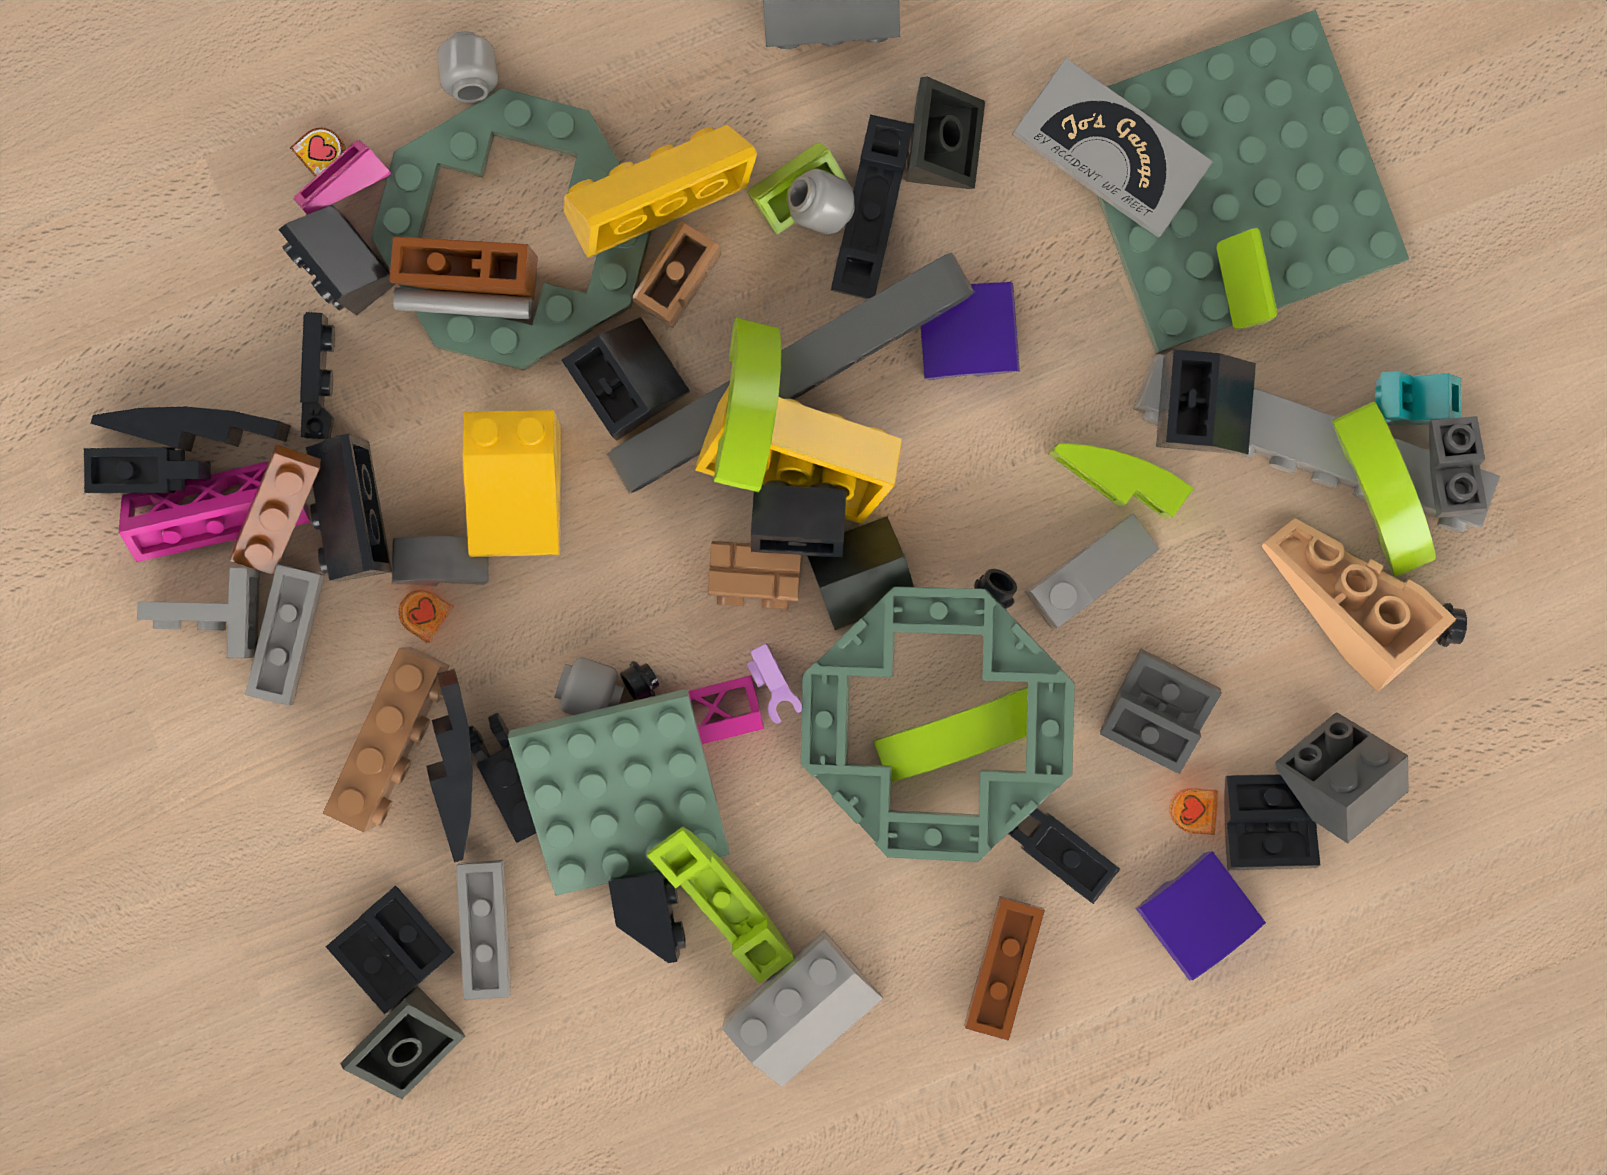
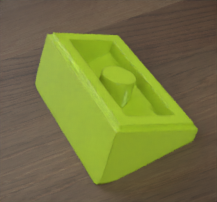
(772, 192)
(1247, 279)

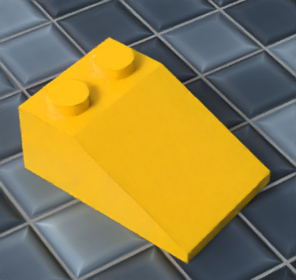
(512, 482)

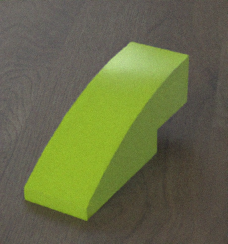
(1124, 476)

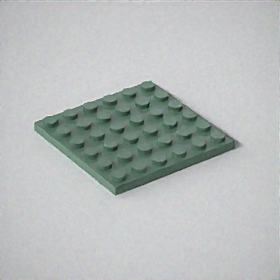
(1282, 163)

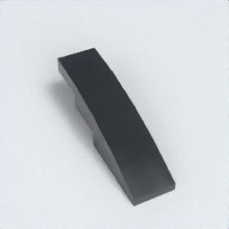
(180, 425)
(453, 776)

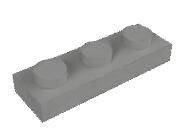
(284, 635)
(483, 929)

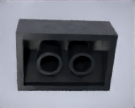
(348, 510)

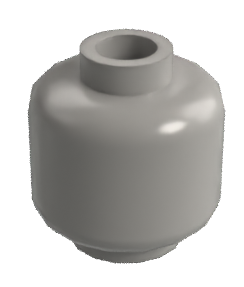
(467, 67)
(821, 201)
(587, 687)

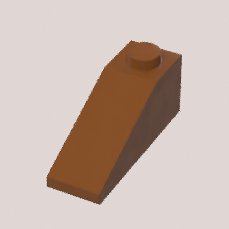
(464, 266)

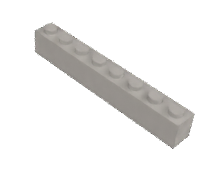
(1307, 440)

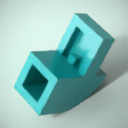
(1418, 398)

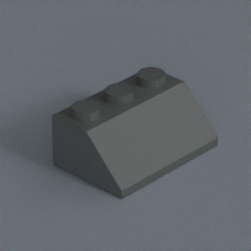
(829, 21)

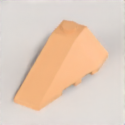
(1363, 610)

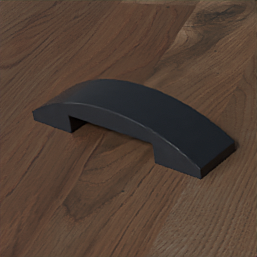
(874, 203)

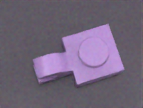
(766, 671)

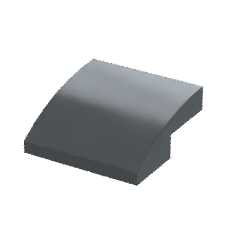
(1160, 711)

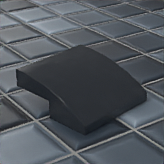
(1267, 825)
(390, 949)

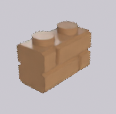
(677, 274)
(743, 574)

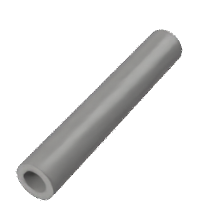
(462, 303)

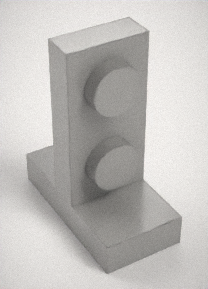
(239, 613)

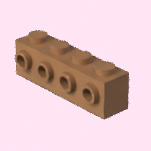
(386, 740)

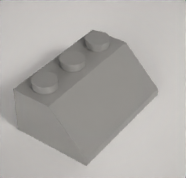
(801, 1010)

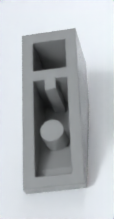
(1092, 571)

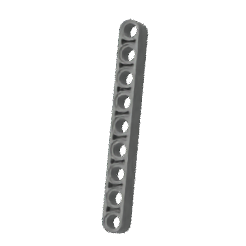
(803, 366)

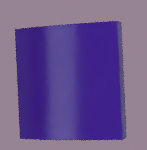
(973, 336)
(1200, 915)

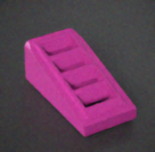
(344, 176)

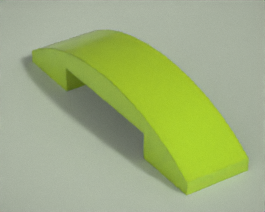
(750, 405)
(1386, 488)
(955, 736)
(725, 901)

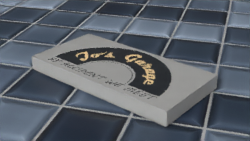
(1112, 148)

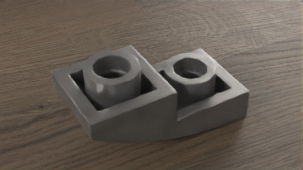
(1455, 466)
(436, 560)

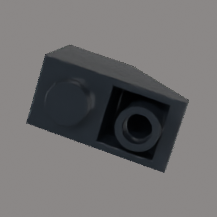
(645, 912)

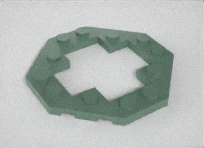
(464, 147)
(1007, 656)

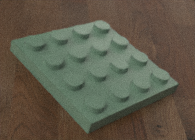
(616, 787)

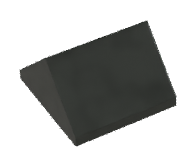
(945, 136)
(863, 575)
(404, 1045)

